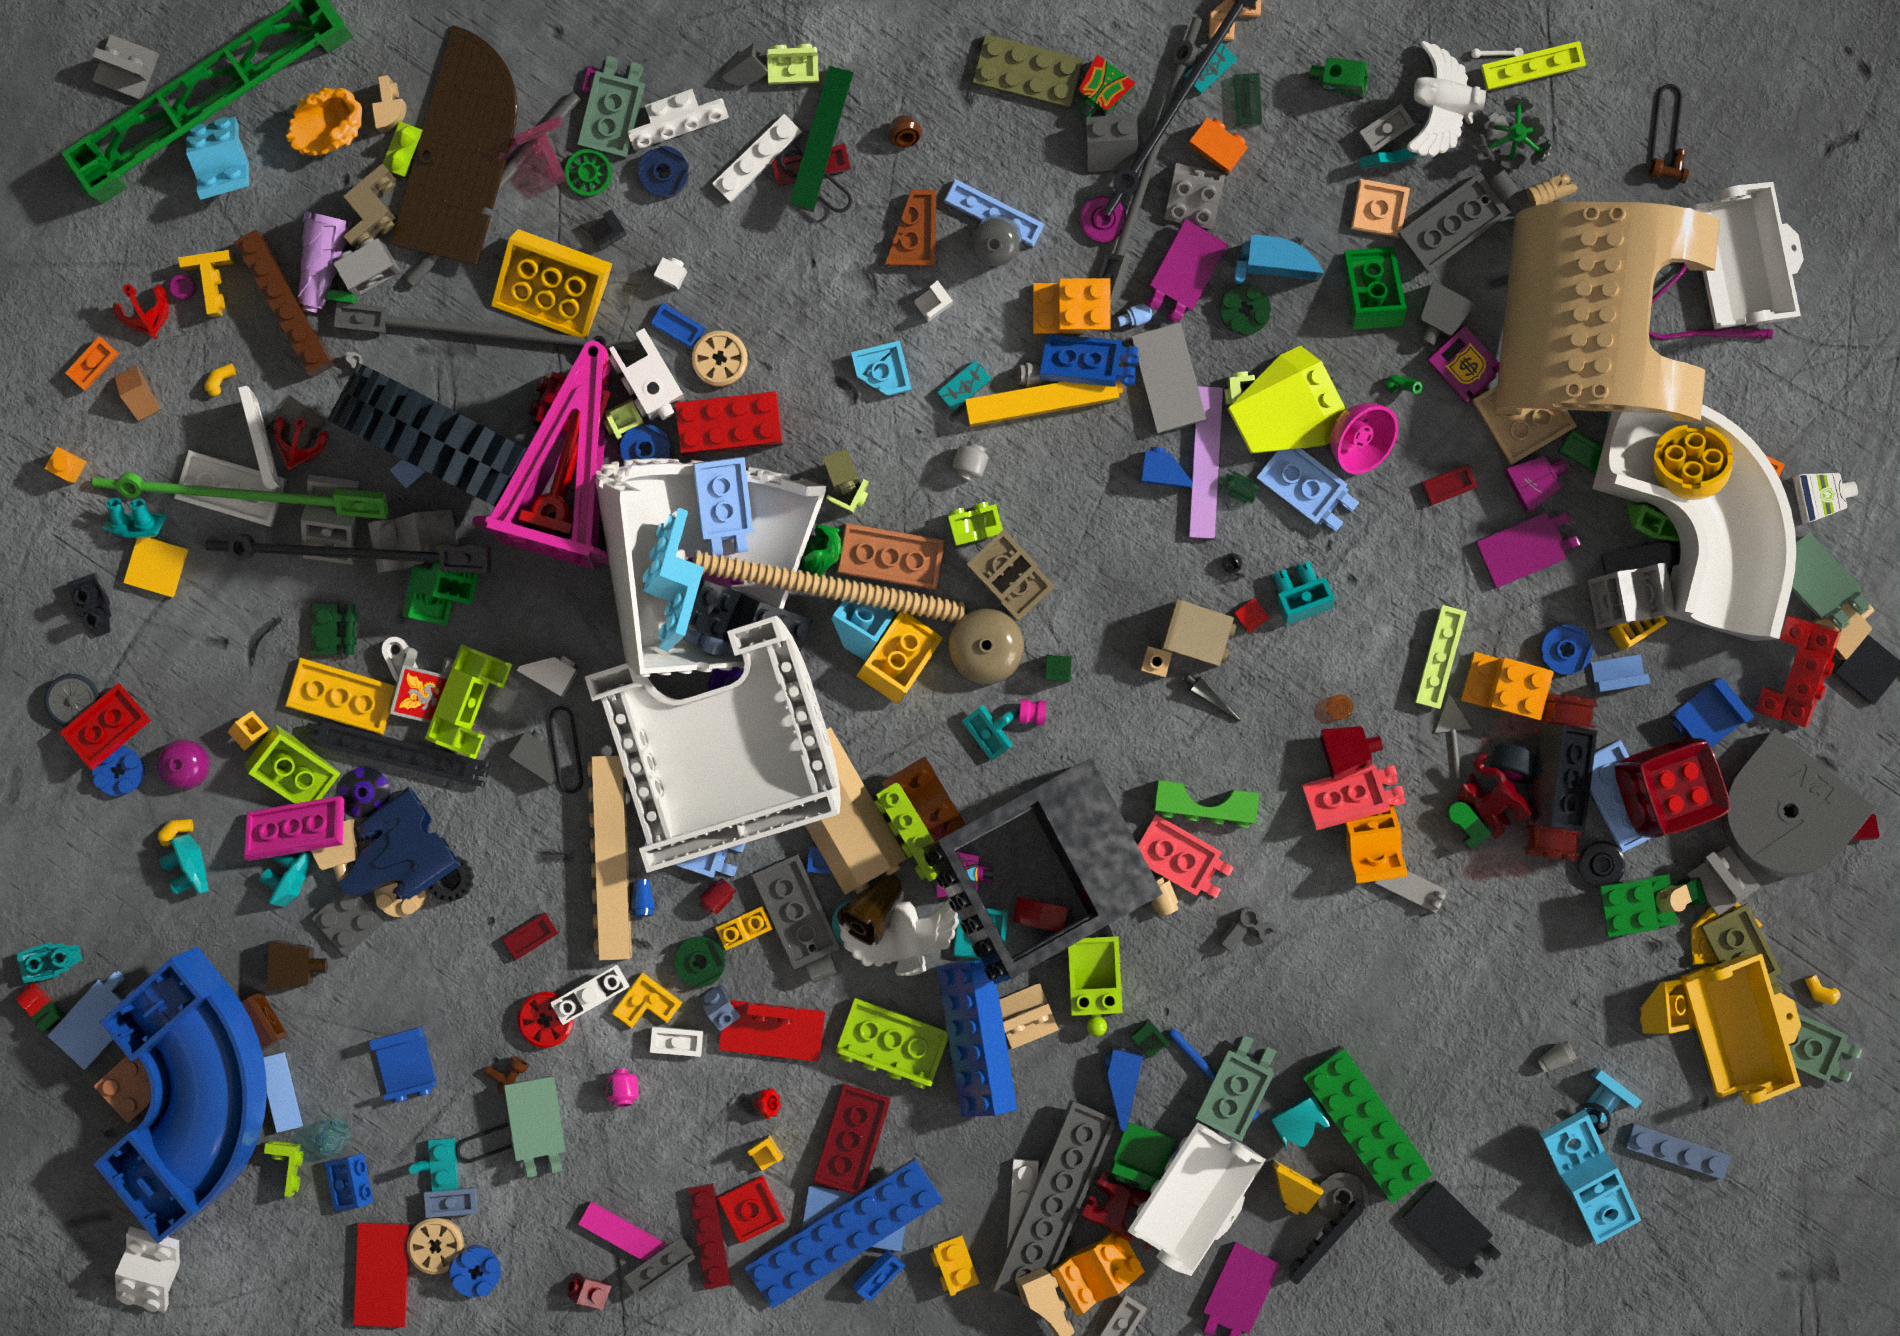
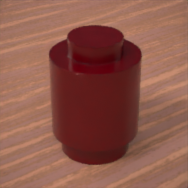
(716, 896)

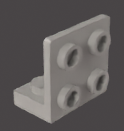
(1195, 195)

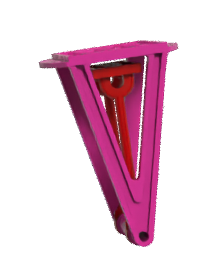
(558, 451)

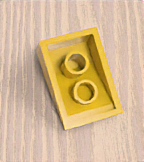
(899, 657)

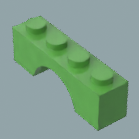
(1238, 806)

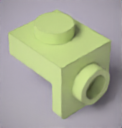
(1234, 388)
(622, 418)

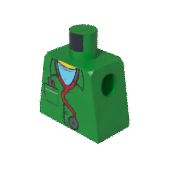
(1351, 78)

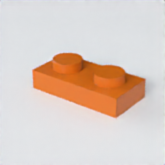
(92, 363)

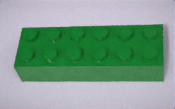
(1366, 1124)

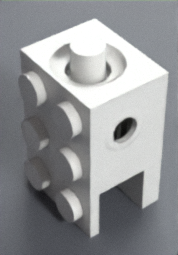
(649, 381)

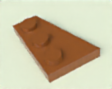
(916, 234)

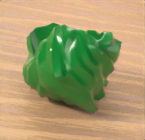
(821, 550)

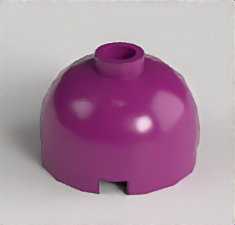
(183, 764)

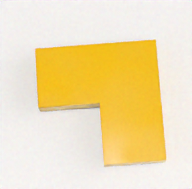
(646, 995)

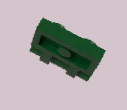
(325, 629)

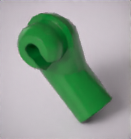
(1403, 383)

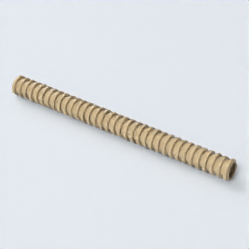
(829, 587)

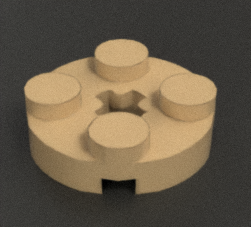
(396, 907)

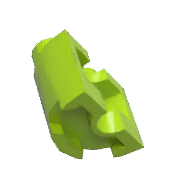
(975, 524)

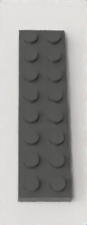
(1055, 1196)

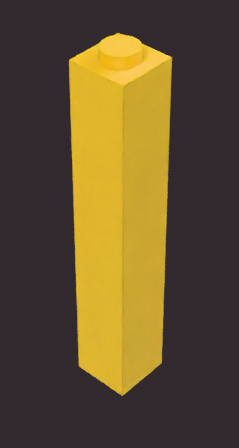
(1038, 401)

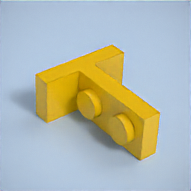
(210, 276)

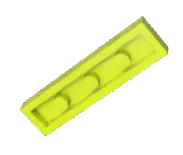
(1533, 65)

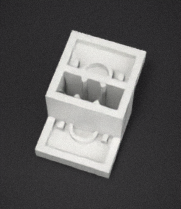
(146, 1270)

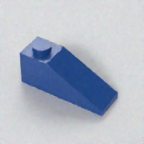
(1122, 1073)

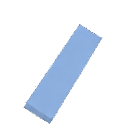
(981, 205)

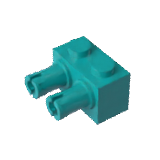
(1305, 600)

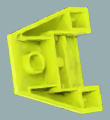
(1288, 405)

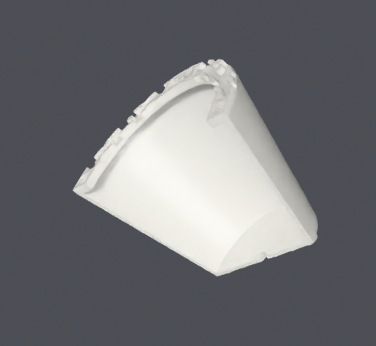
(641, 497)

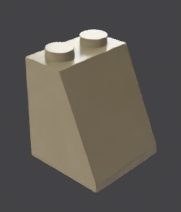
(1198, 633)

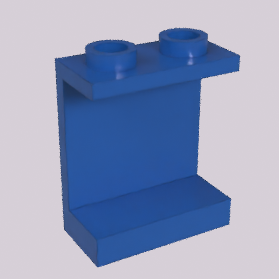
(1711, 713)
(404, 1064)

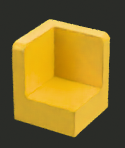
(765, 1153)

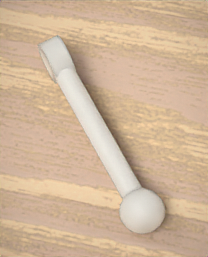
(1476, 53)

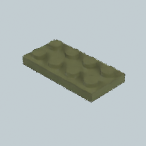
(1027, 71)

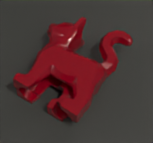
(1491, 805)
(1116, 1208)

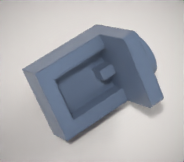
(719, 1008)

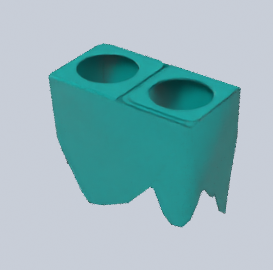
(1299, 1121)

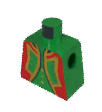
(1103, 88)

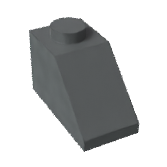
(535, 756)

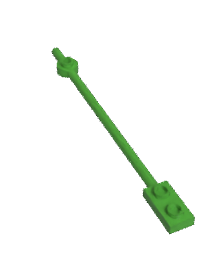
(345, 501)

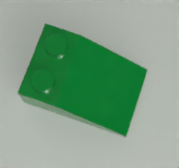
(1374, 288)

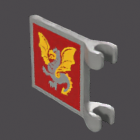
(418, 689)

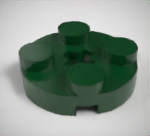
(1253, 297)
(693, 974)

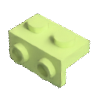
(792, 64)

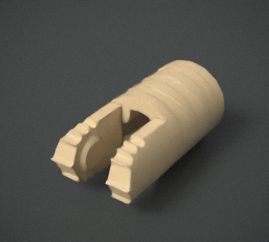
(1551, 190)

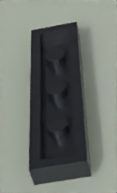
(1331, 1233)

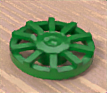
(588, 172)

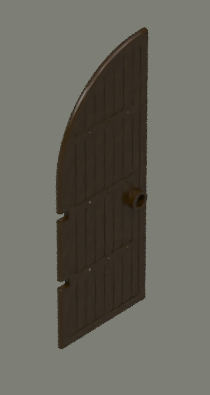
(458, 153)

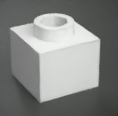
(671, 272)

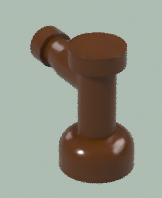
(1677, 172)
(516, 1066)

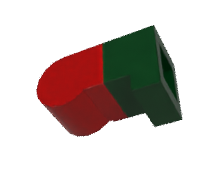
(40, 1007)

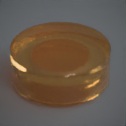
(1340, 707)

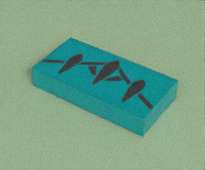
(1217, 66)
(964, 385)

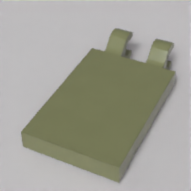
(1740, 934)

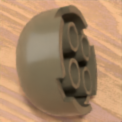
(983, 665)

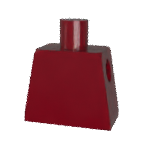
(1348, 750)

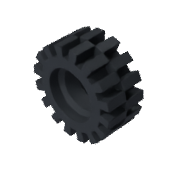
(460, 889)

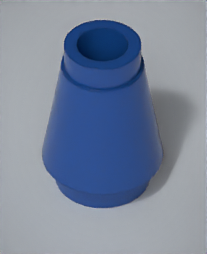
(642, 899)

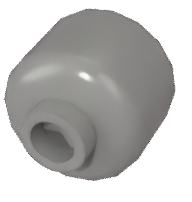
(970, 461)

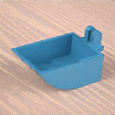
(1276, 258)

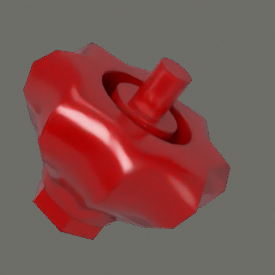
(767, 1103)

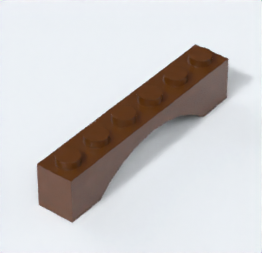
(283, 303)

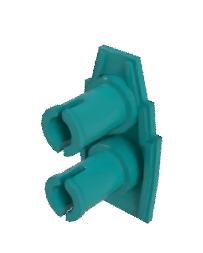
(135, 525)
(190, 859)
(289, 885)
(47, 961)

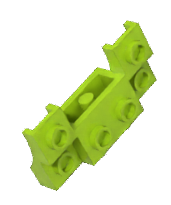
(462, 699)

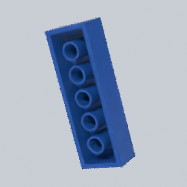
(976, 1039)

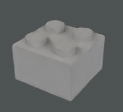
(366, 267)

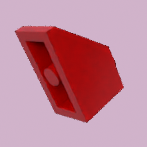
(1040, 914)

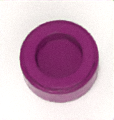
(182, 287)

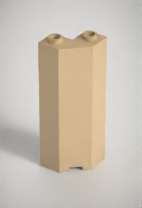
(858, 839)

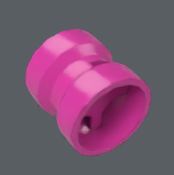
(1032, 712)

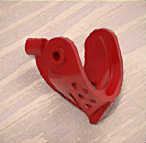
(145, 321)
(292, 455)

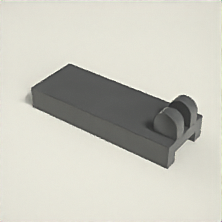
(659, 1267)

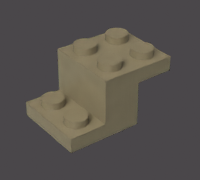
(369, 206)
(1010, 575)

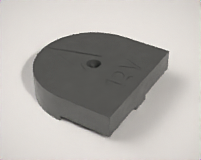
(1821, 809)

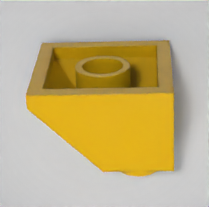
(1667, 1009)
(1296, 1190)

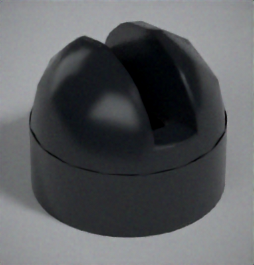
(1227, 566)

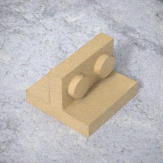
(1027, 1016)

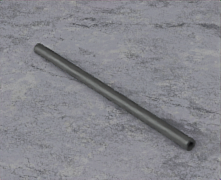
(509, 171)

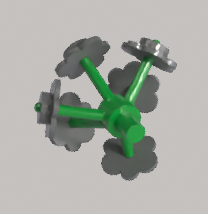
(1524, 130)

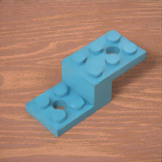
(672, 579)
(1590, 1177)

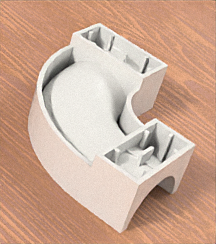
(1733, 545)

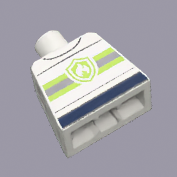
(1822, 494)

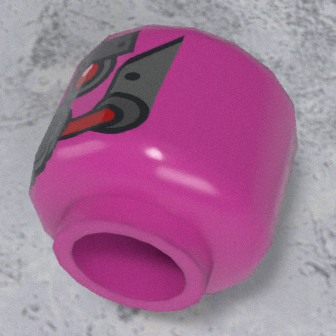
(621, 1088)

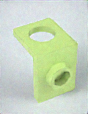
(858, 500)

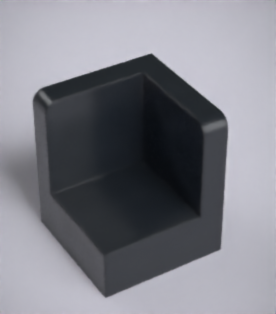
(607, 230)

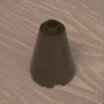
(871, 910)

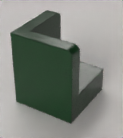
(1058, 668)
(1149, 1038)

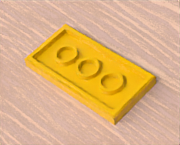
(341, 696)

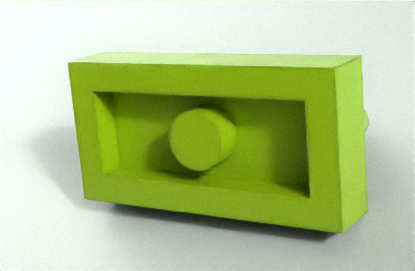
(402, 149)

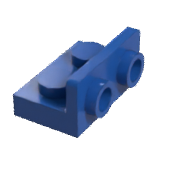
(348, 1182)

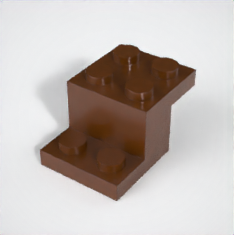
(928, 798)

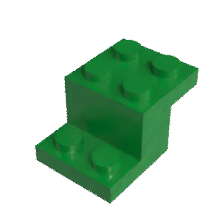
(432, 593)
(1632, 906)

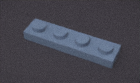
(1677, 1151)

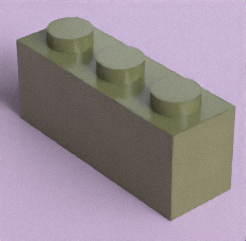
(841, 472)

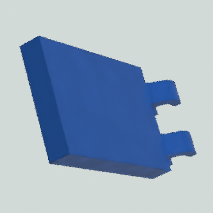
(1088, 361)

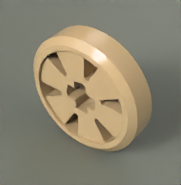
(707, 367)
(419, 1244)

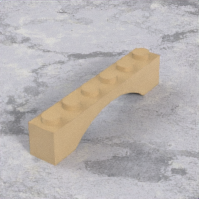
(1039, 1294)

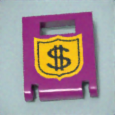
(1469, 368)

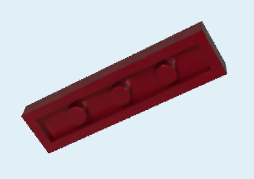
(709, 1236)

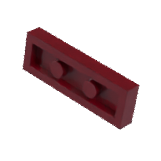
(837, 163)

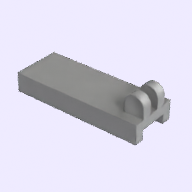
(1416, 890)

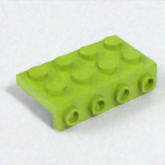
(909, 826)
(892, 1043)

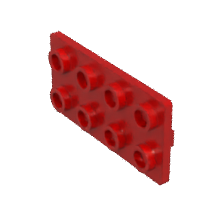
(774, 1031)

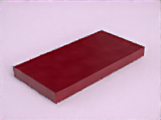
(851, 1139)

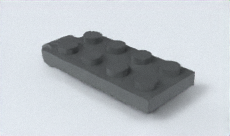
(1458, 219)
(798, 917)

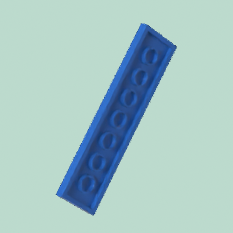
(843, 1233)

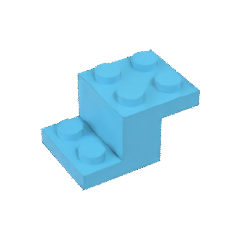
(217, 157)

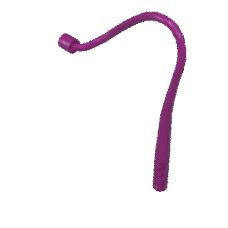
(1724, 332)

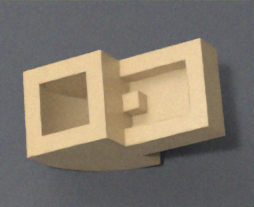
(389, 111)

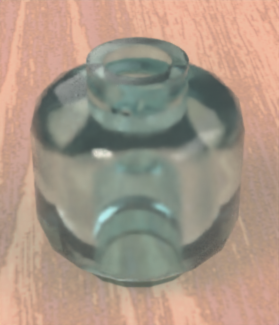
(333, 1136)

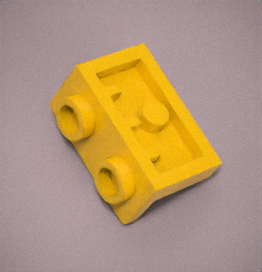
(955, 1265)

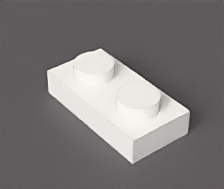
(676, 1041)

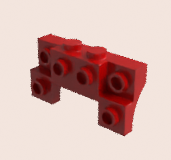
(1806, 678)

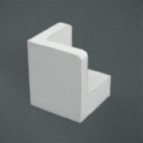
(933, 301)

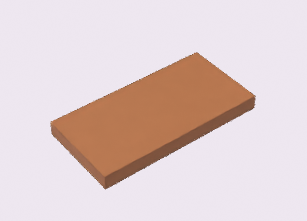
(890, 556)

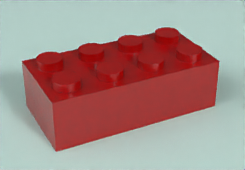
(729, 423)

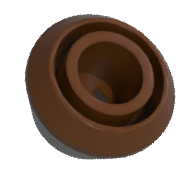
(904, 132)

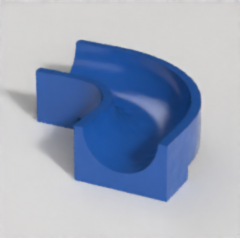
(204, 1093)

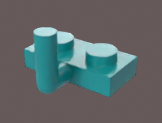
(989, 731)
(441, 1164)

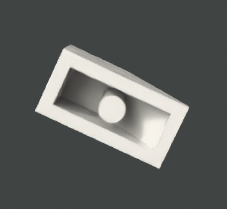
(551, 673)

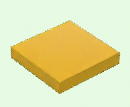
(156, 566)

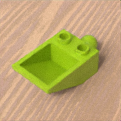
(1095, 975)

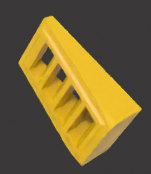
(1625, 637)

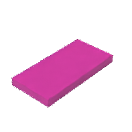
(294, 828)

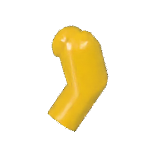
(215, 378)
(172, 828)
(1820, 993)

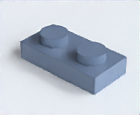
(450, 1202)

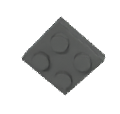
(347, 921)

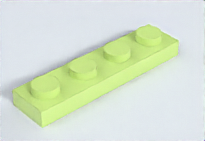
(1440, 657)

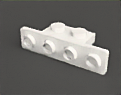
(676, 117)

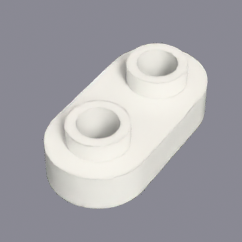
(394, 661)

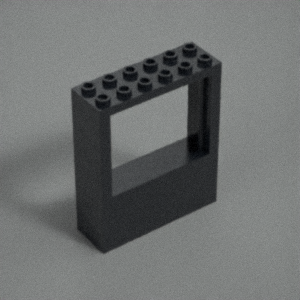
(1090, 846)

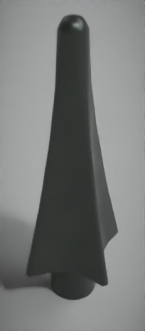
(1203, 690)

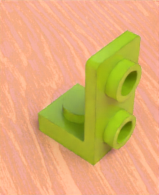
(280, 1151)

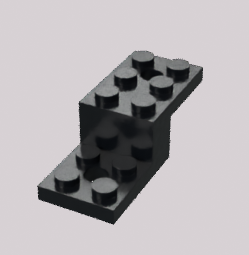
(737, 609)

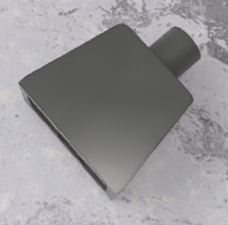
(1442, 312)

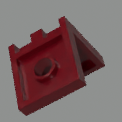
(549, 388)

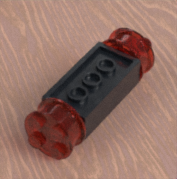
(1562, 776)

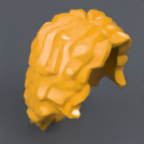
(324, 121)

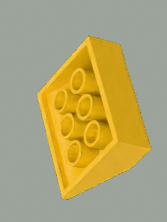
(550, 284)

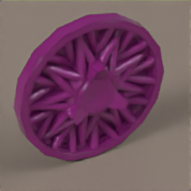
(1098, 225)

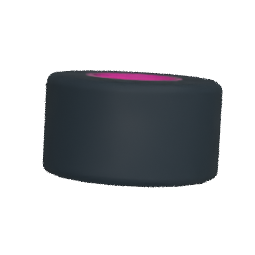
(1515, 762)

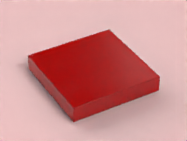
(751, 1209)

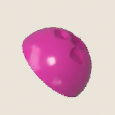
(1363, 437)

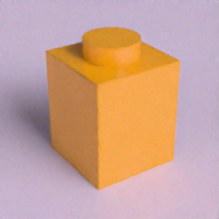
(65, 465)

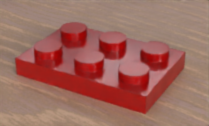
(105, 726)

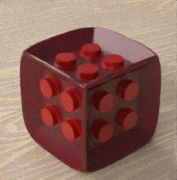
(1672, 788)

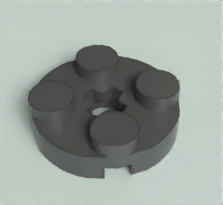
(1337, 1182)

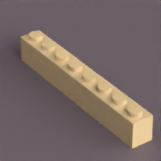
(611, 858)

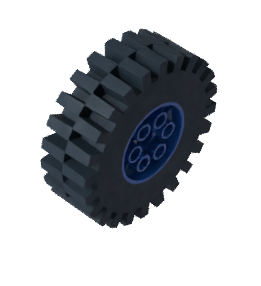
(426, 434)

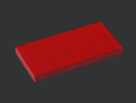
(381, 1274)

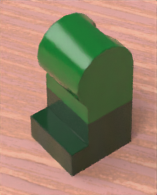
(1468, 822)

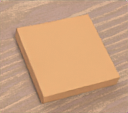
(1379, 208)

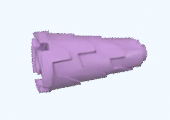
(322, 245)

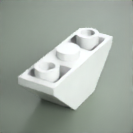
(590, 994)

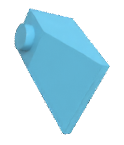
(861, 626)

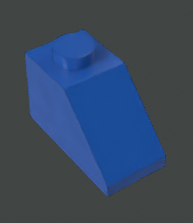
(1163, 470)

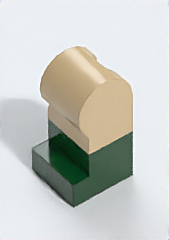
(1682, 893)

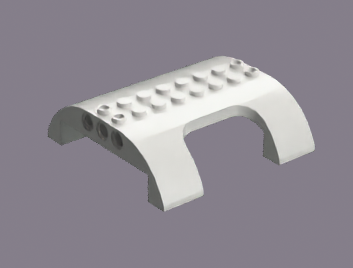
(727, 759)

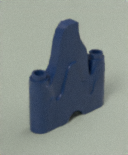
(402, 852)

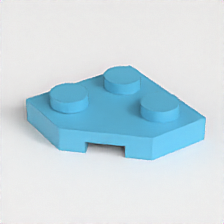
(883, 368)

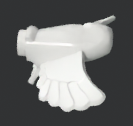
(1448, 103)
(906, 939)

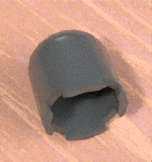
(996, 240)

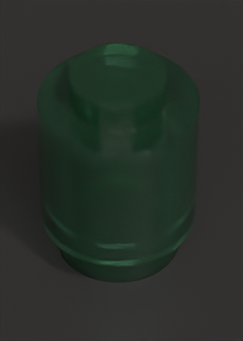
(1240, 487)

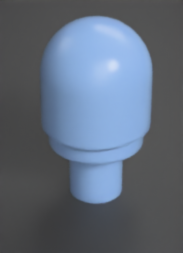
(1135, 315)

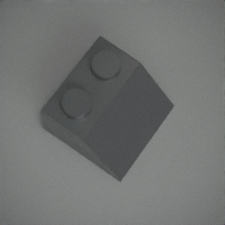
(1111, 142)

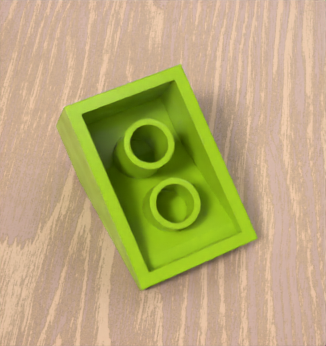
(290, 767)

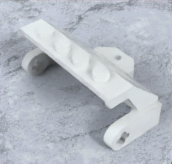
(1752, 259)
(1196, 1198)

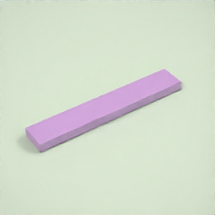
(1206, 465)

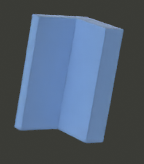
(1618, 673)

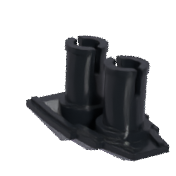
(91, 603)

